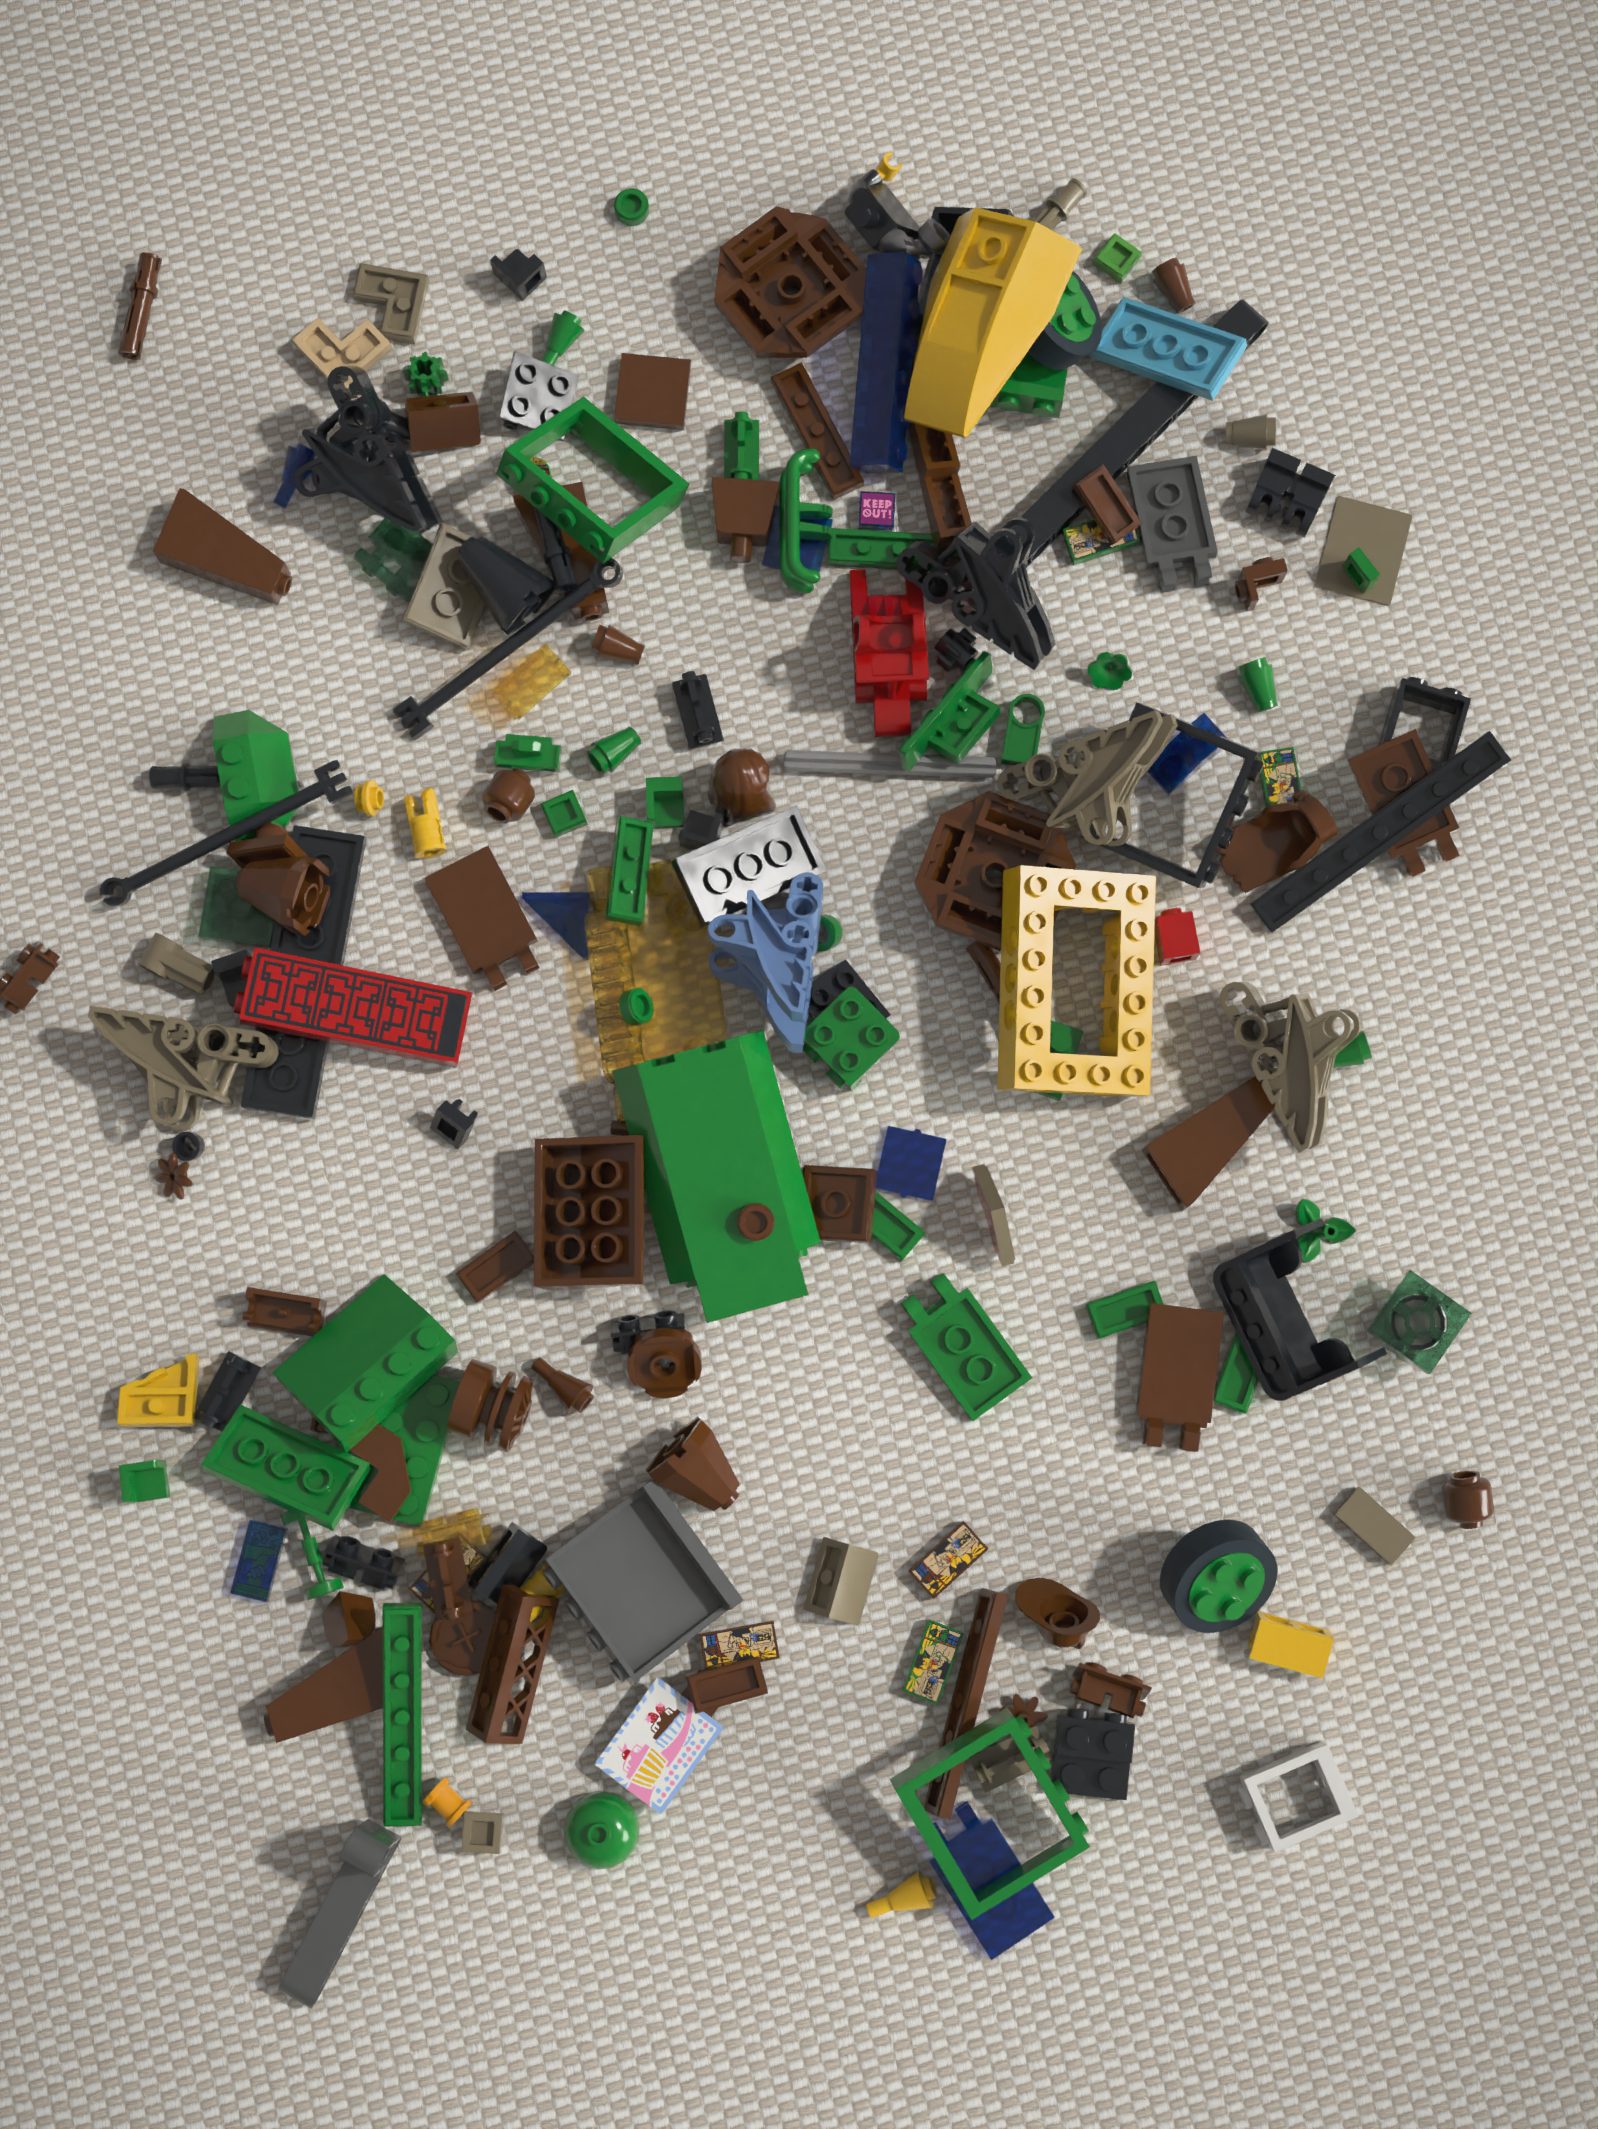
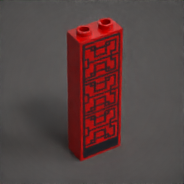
(353, 1007)

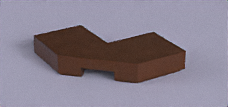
(392, 1482)

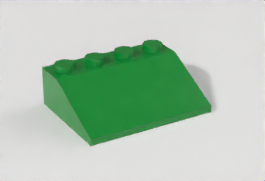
(366, 1362)

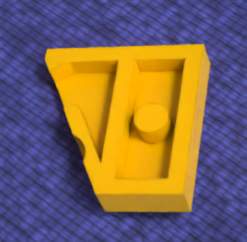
(162, 1398)

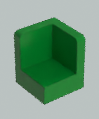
(665, 801)
(144, 1481)

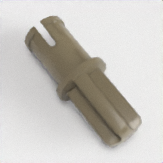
(1059, 206)

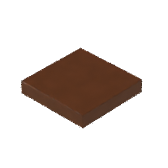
(652, 391)
(842, 1201)

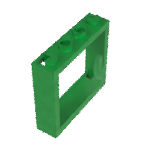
(616, 448)
(953, 1754)

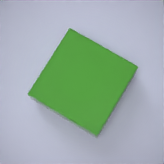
(1117, 258)

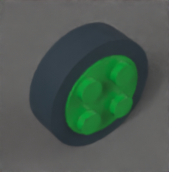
(1072, 330)
(1218, 1576)

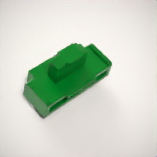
(528, 753)

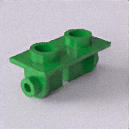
(741, 447)

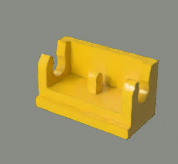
(1290, 1644)

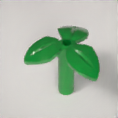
(1334, 1230)

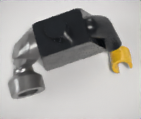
(884, 219)

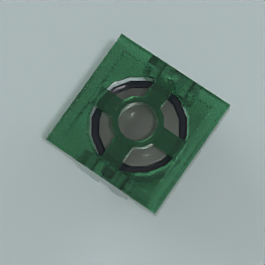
(1417, 1322)

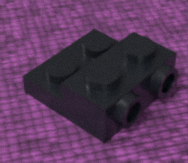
(1093, 1754)

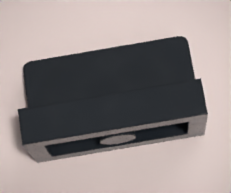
(507, 1563)

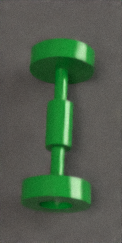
(313, 1558)

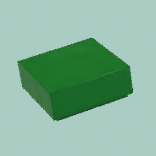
(1361, 570)
(564, 813)

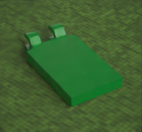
(965, 1348)

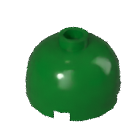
(601, 1830)

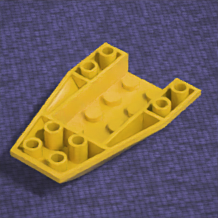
(984, 314)

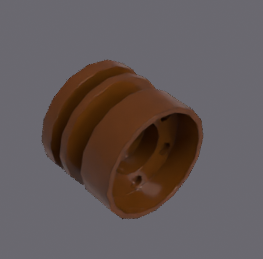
(490, 1405)

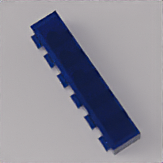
(885, 362)

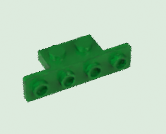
(956, 720)

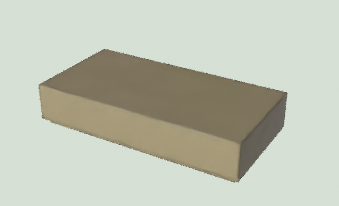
(1374, 1525)

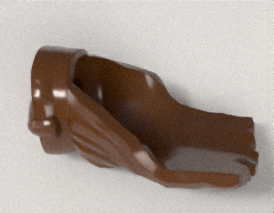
(1277, 841)

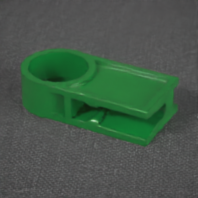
(1022, 739)

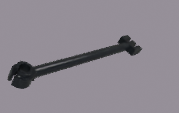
(420, 712)
(324, 786)

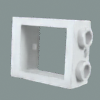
(1331, 1779)

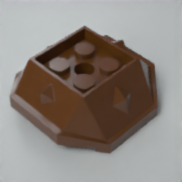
(782, 253)
(975, 839)

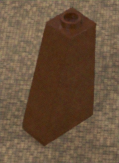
(216, 550)
(581, 562)
(1203, 1144)
(333, 1694)

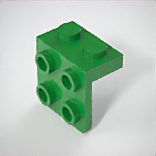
(1033, 389)
(849, 1038)

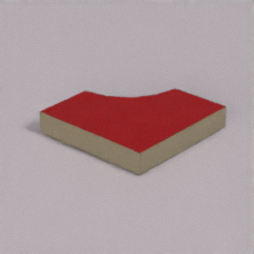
(995, 1214)

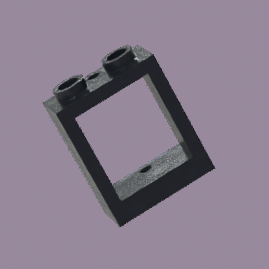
(1444, 699)

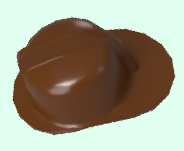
(1060, 1613)

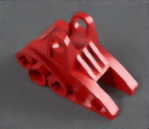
(889, 653)

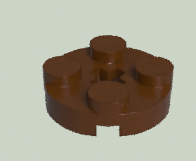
(669, 1344)

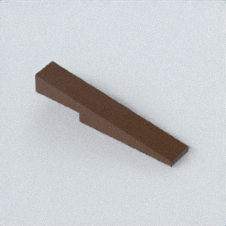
(940, 484)

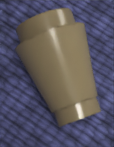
(1252, 432)

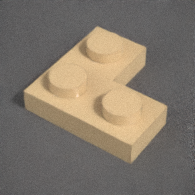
(326, 351)

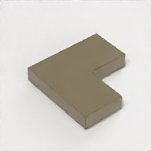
(400, 293)

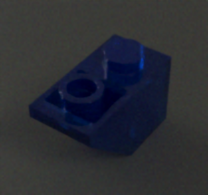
(1184, 757)

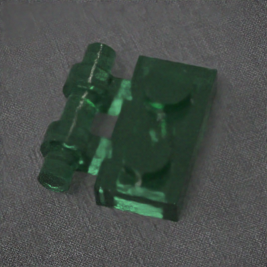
(404, 547)

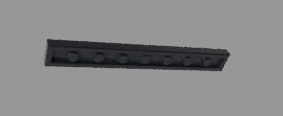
(1380, 831)

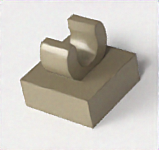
(482, 1832)

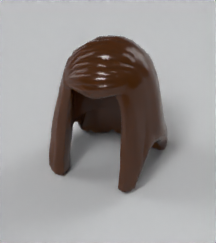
(740, 785)

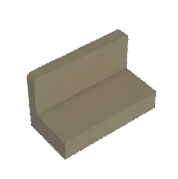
(840, 1581)

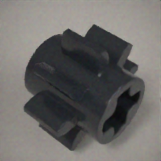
(956, 649)

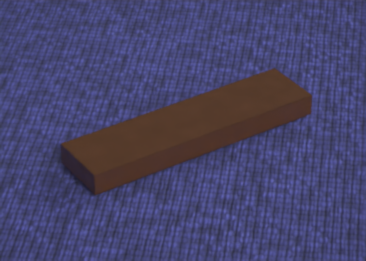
(817, 430)

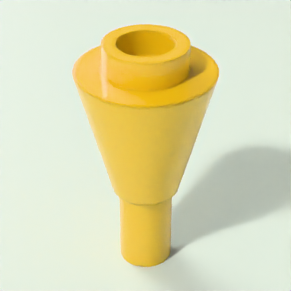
(910, 1895)

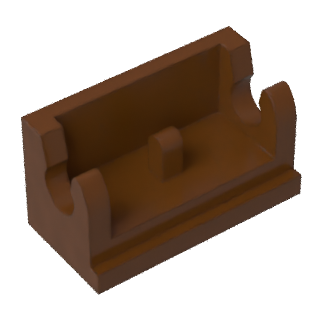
(284, 1312)

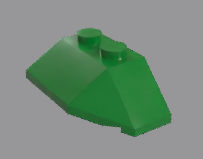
(253, 766)

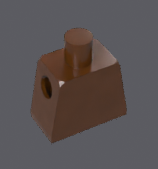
(744, 514)

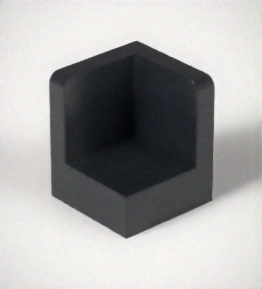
(519, 272)
(701, 830)
(230, 971)

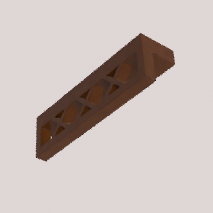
(504, 1667)

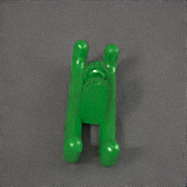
(791, 529)

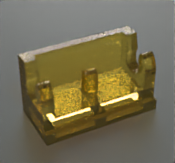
(530, 682)

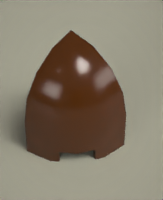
(348, 1619)

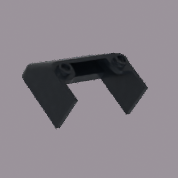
(1273, 1323)

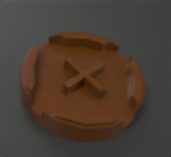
(462, 1642)

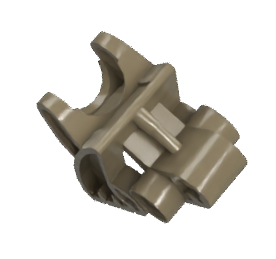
(1107, 773)
(162, 1056)
(1305, 1059)

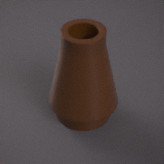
(1174, 284)
(615, 645)

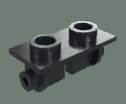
(697, 710)
(630, 1325)
(227, 1391)
(347, 1554)

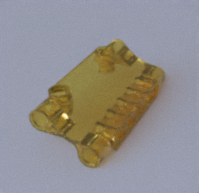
(662, 957)

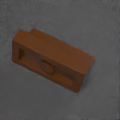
(442, 421)

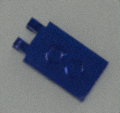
(984, 1858)

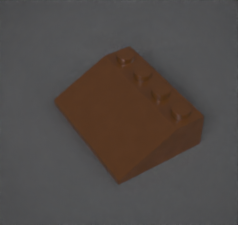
(589, 1212)

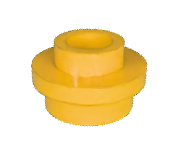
(368, 798)

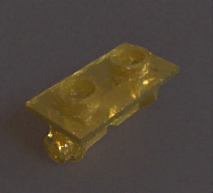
(468, 1528)

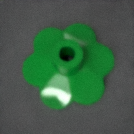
(1109, 670)

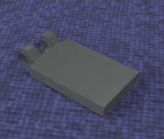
(1174, 519)

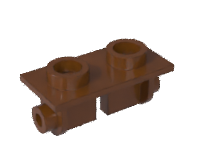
(32, 964)
(448, 1578)
(1096, 1682)

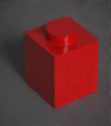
(1176, 937)

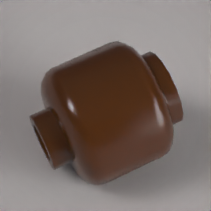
(508, 795)
(1468, 1499)

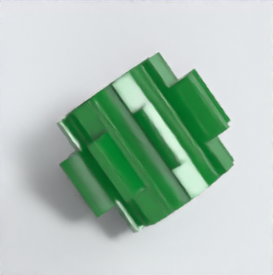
(425, 375)

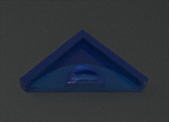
(564, 914)

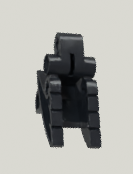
(368, 475)
(994, 585)

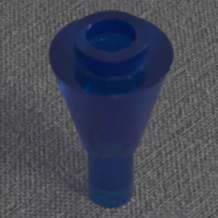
(294, 460)

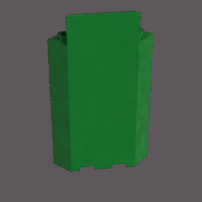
(710, 1149)

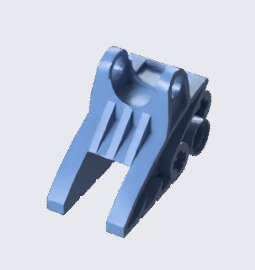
(775, 955)

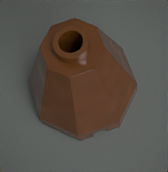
(286, 890)
(696, 1467)

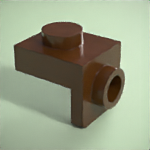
(1261, 574)

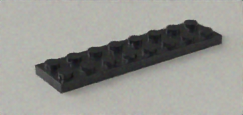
(295, 1078)

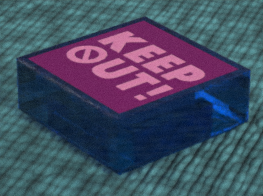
(876, 510)

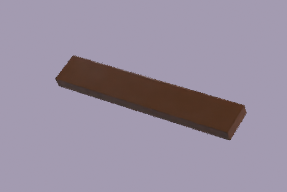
(967, 1694)

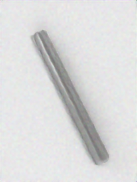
(887, 764)

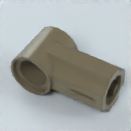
(170, 961)

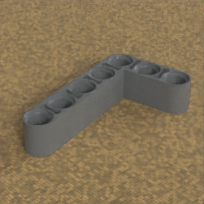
(364, 1864)

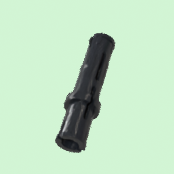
(556, 553)

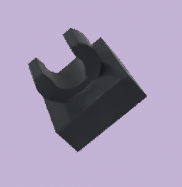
(452, 1123)

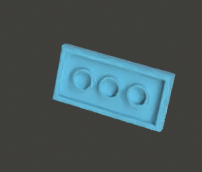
(1169, 348)

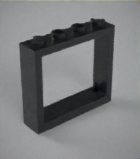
(1222, 834)

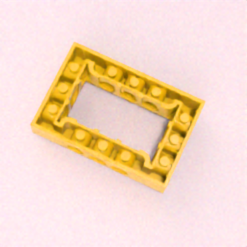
(1026, 982)

